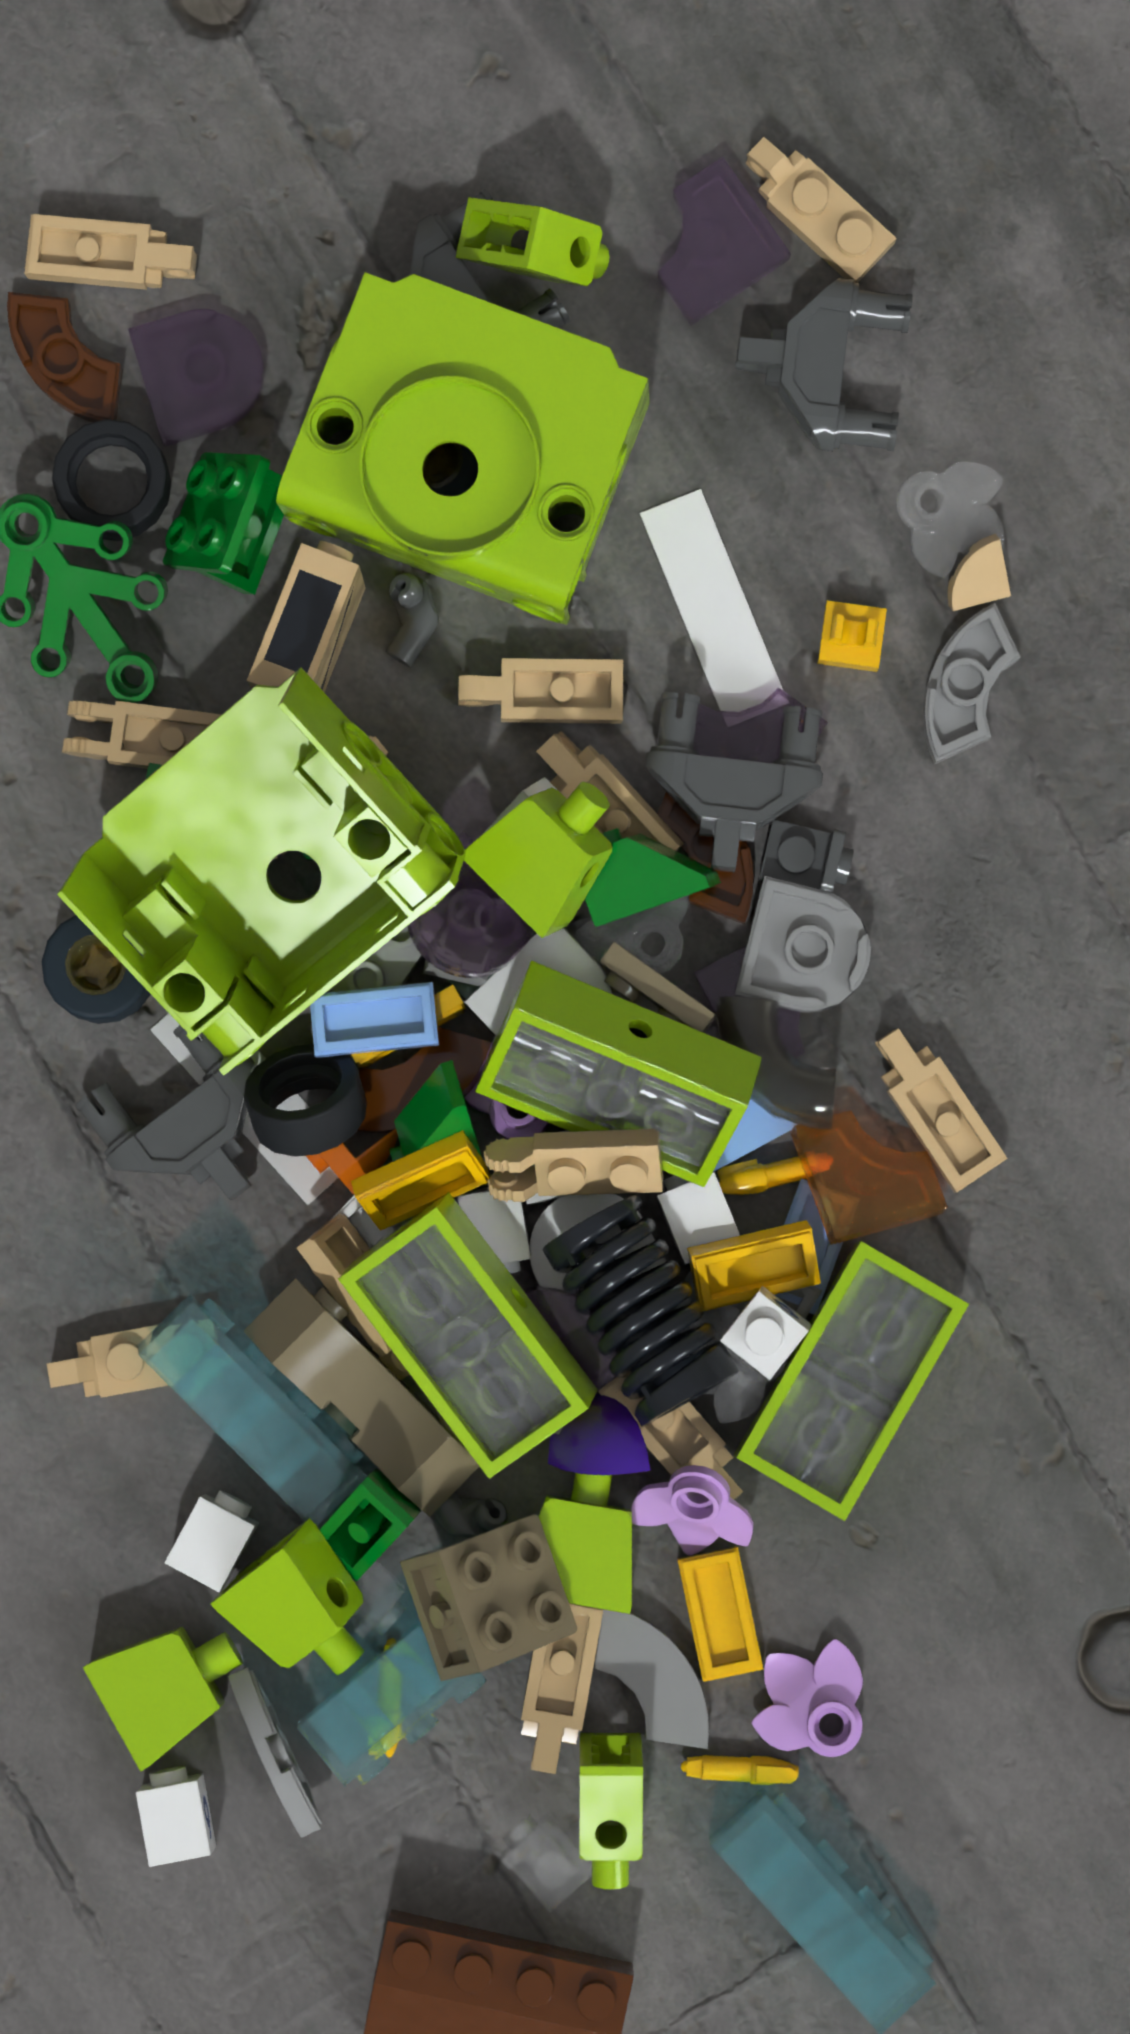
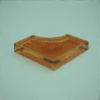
(862, 1183)

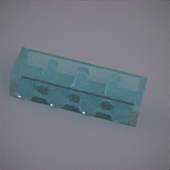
(252, 1410)
(381, 1706)
(823, 1910)

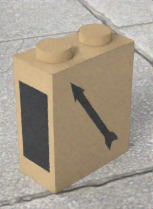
(310, 617)

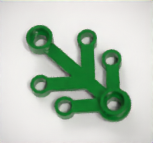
(72, 588)

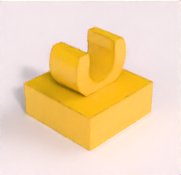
(852, 636)

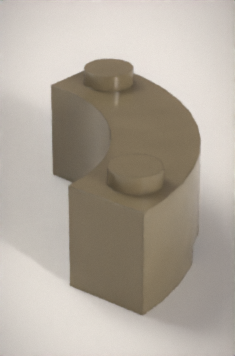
(346, 1379)

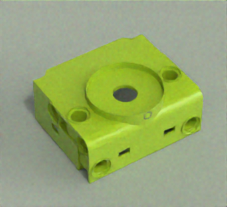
(526, 398)
(193, 851)

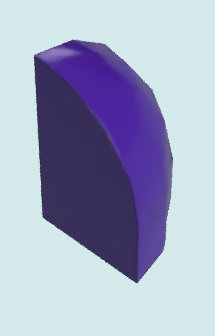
(600, 1441)

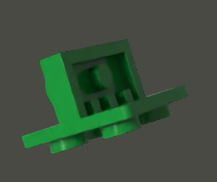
(227, 520)

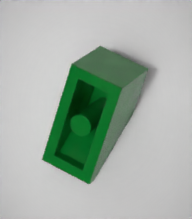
(643, 876)
(434, 1114)
(368, 1523)

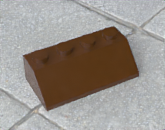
(485, 1982)

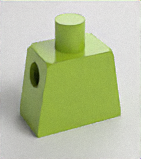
(556, 246)
(545, 855)
(591, 1544)
(295, 1601)
(161, 1689)
(610, 1791)

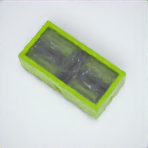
(616, 1066)
(468, 1335)
(851, 1380)

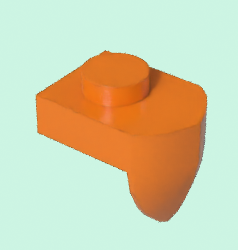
(349, 1167)

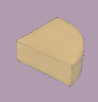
(979, 576)

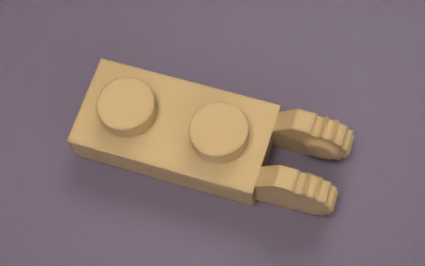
(138, 732)
(575, 1164)

